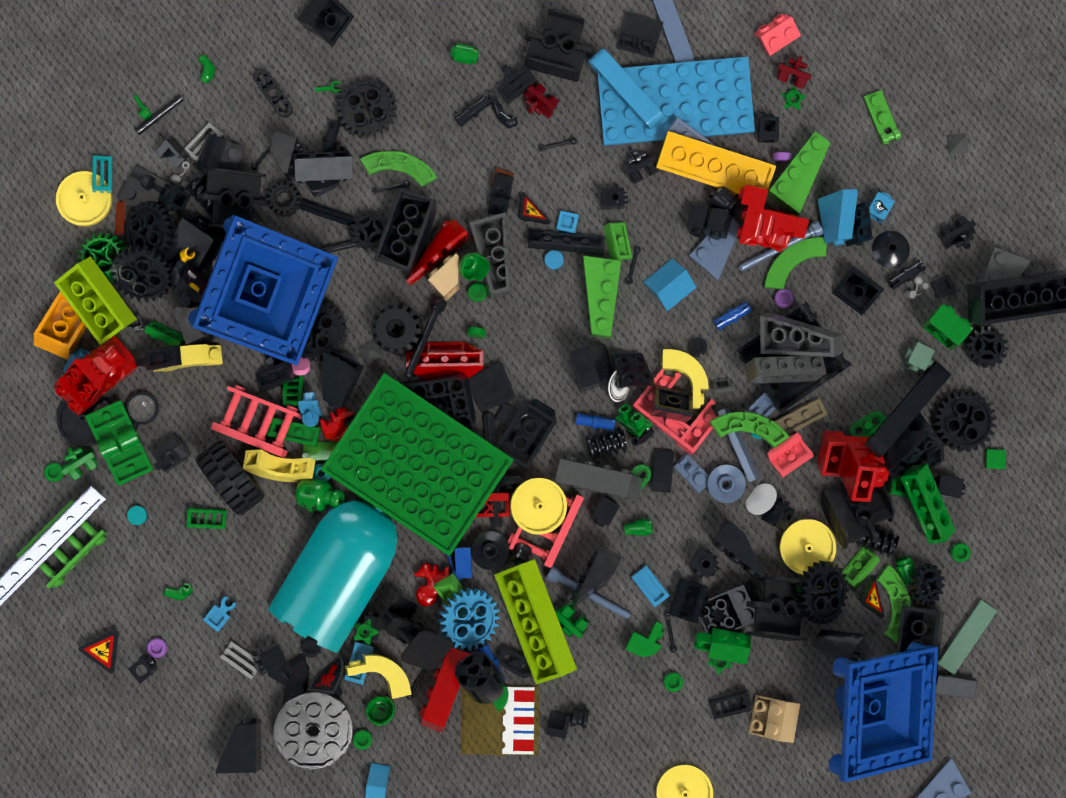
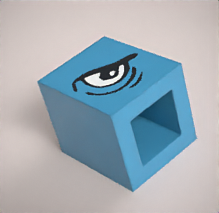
(880, 206)

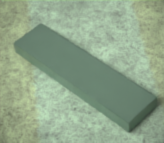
(967, 637)

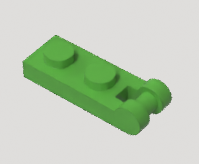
(881, 117)

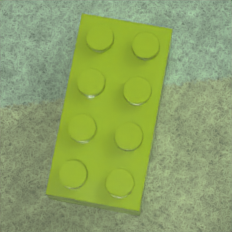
(95, 300)

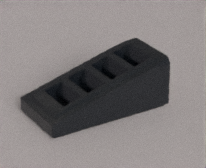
(745, 694)

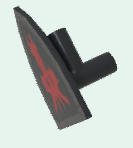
(329, 678)

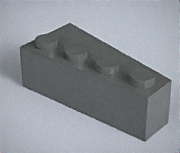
(1001, 265)

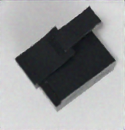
(170, 454)

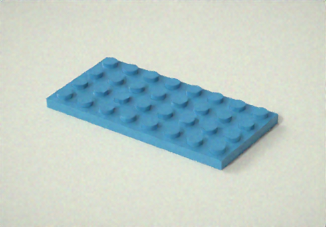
(704, 94)

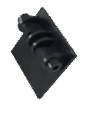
(640, 35)
(862, 226)
(632, 371)

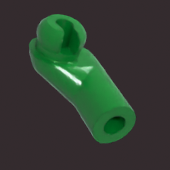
(208, 70)
(179, 594)

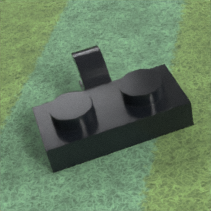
(516, 83)
(275, 375)

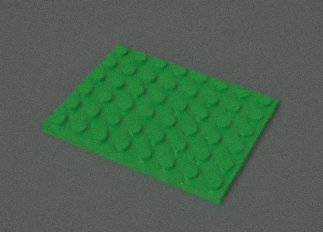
(417, 464)

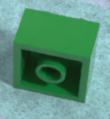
(947, 326)

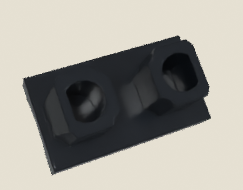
(649, 164)
(960, 236)

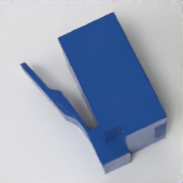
(463, 563)

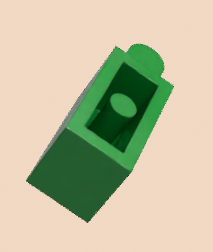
(724, 645)

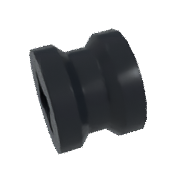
(520, 554)
(580, 717)

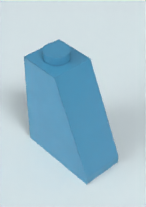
(838, 216)

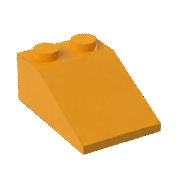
(59, 329)

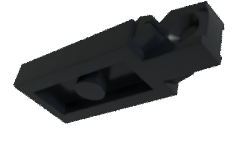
(160, 358)

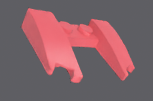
(686, 436)

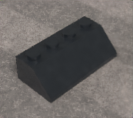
(920, 626)

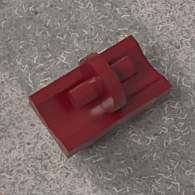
(785, 71)
(538, 102)

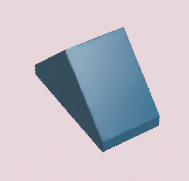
(377, 781)

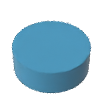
(554, 260)

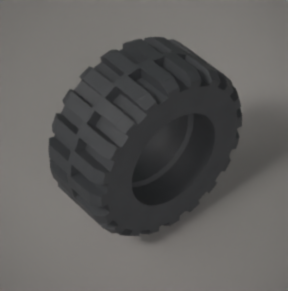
(229, 478)

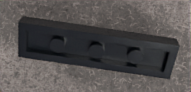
(566, 242)

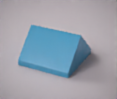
(670, 284)

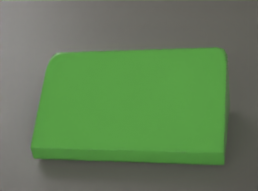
(617, 241)
(319, 453)
(860, 567)
(447, 587)

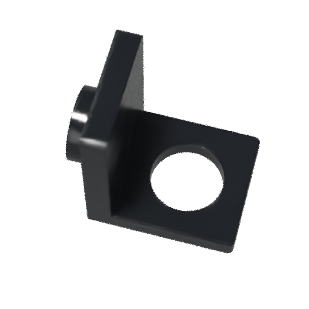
(148, 662)

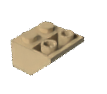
(447, 278)
(774, 718)

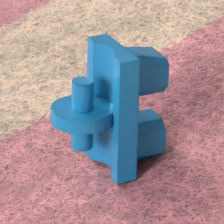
(310, 409)

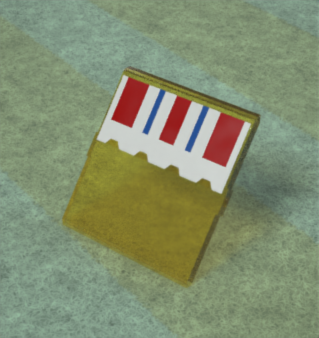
(503, 732)

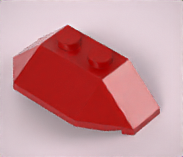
(448, 359)

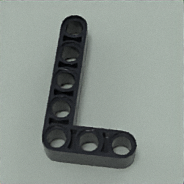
(450, 390)

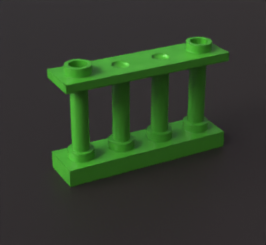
(58, 579)

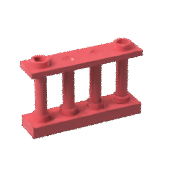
(242, 433)
(556, 538)

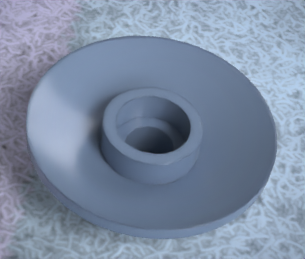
(736, 483)

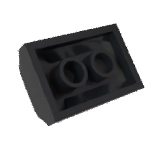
(527, 432)

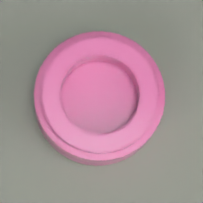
(302, 368)

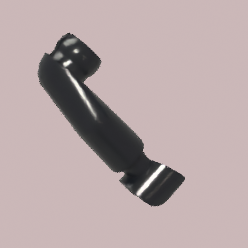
(500, 114)

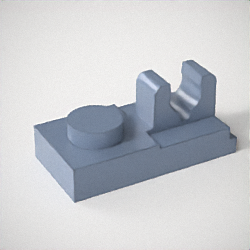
(762, 406)
(692, 472)

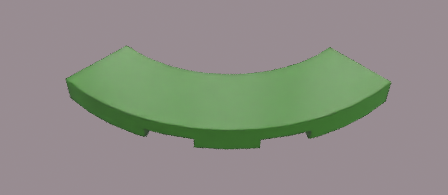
(399, 162)
(791, 257)
(751, 423)
(898, 597)

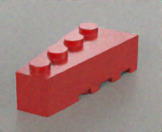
(444, 692)

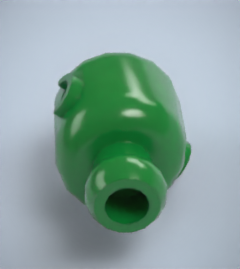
(317, 495)

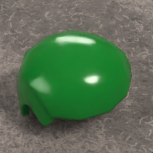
(473, 266)
(377, 716)

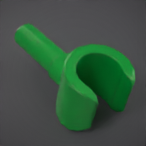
(329, 88)
(144, 112)

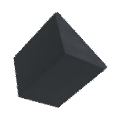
(857, 290)
(672, 404)

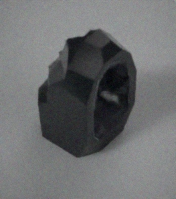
(320, 188)

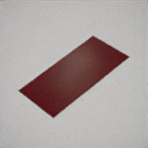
(120, 218)

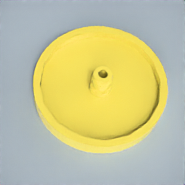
(78, 202)
(538, 506)
(806, 543)
(684, 782)

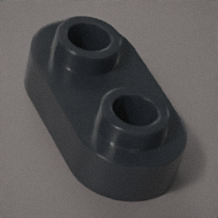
(515, 664)

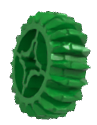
(110, 241)

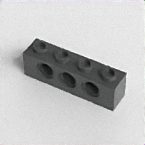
(784, 369)

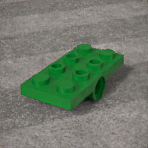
(119, 443)

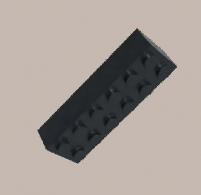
(1017, 298)

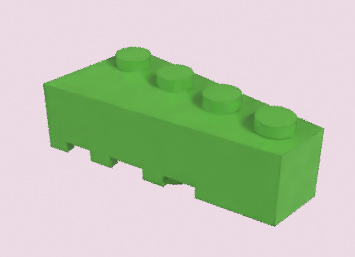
(797, 179)
(601, 292)

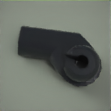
(649, 432)

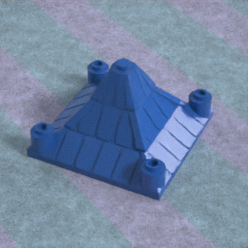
(264, 290)
(885, 712)

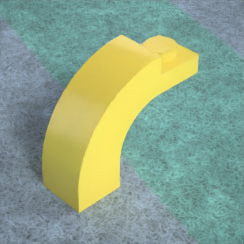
(197, 356)
(691, 368)
(276, 468)
(395, 677)

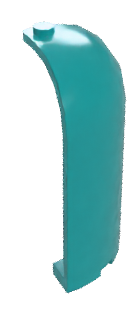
(337, 573)

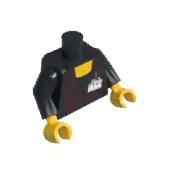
(187, 282)

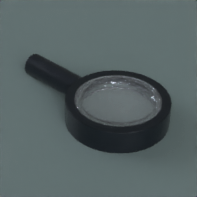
(142, 408)

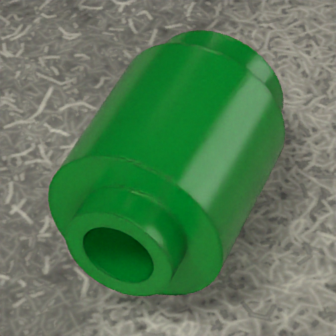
(464, 54)

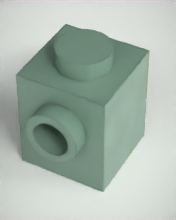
(919, 358)

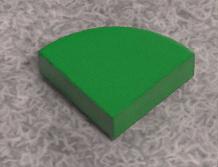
(501, 702)

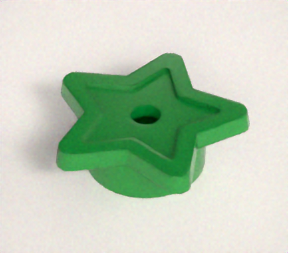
(793, 93)
(360, 631)
(719, 666)

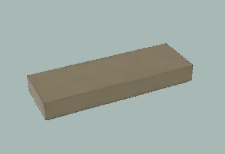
(802, 416)

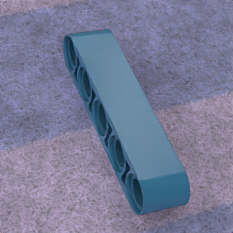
(626, 88)

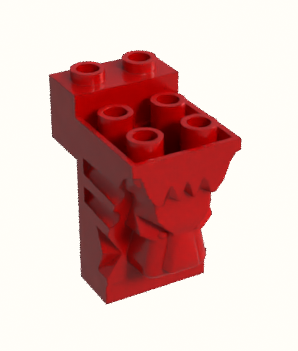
(766, 225)
(95, 375)
(853, 462)

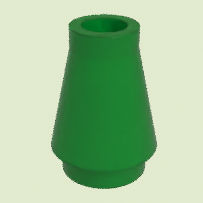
(639, 528)
(905, 568)

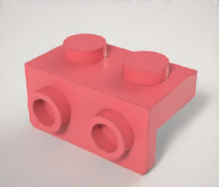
(777, 33)
(789, 454)

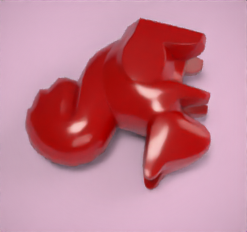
(335, 427)
(427, 594)

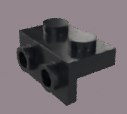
(688, 600)

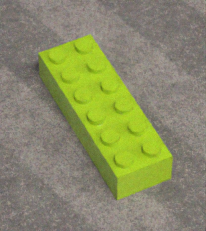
(535, 622)

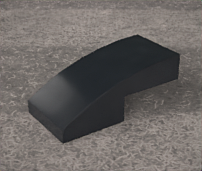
(500, 194)
(662, 471)

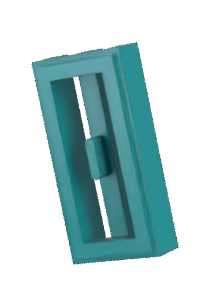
(101, 188)

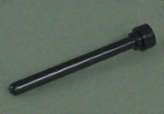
(437, 306)

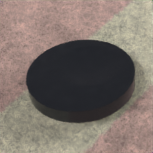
(76, 428)

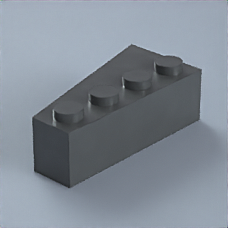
(490, 240)
(793, 337)
(599, 479)

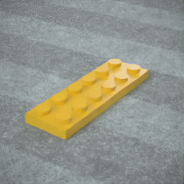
(712, 164)

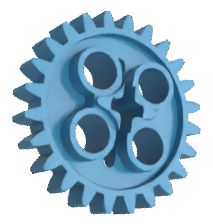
(470, 602)

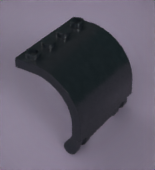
(788, 393)

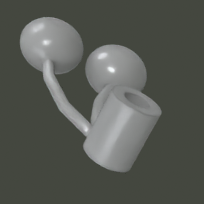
(177, 179)
(918, 281)

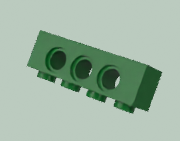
(928, 503)

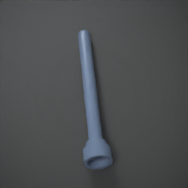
(813, 230)
(556, 575)

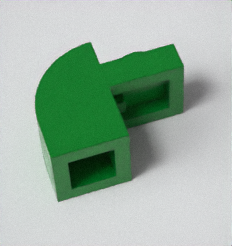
(646, 646)

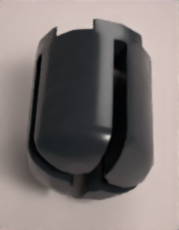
(480, 678)

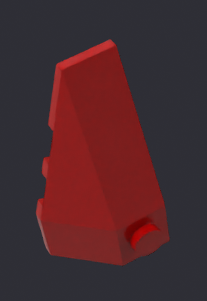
(445, 243)

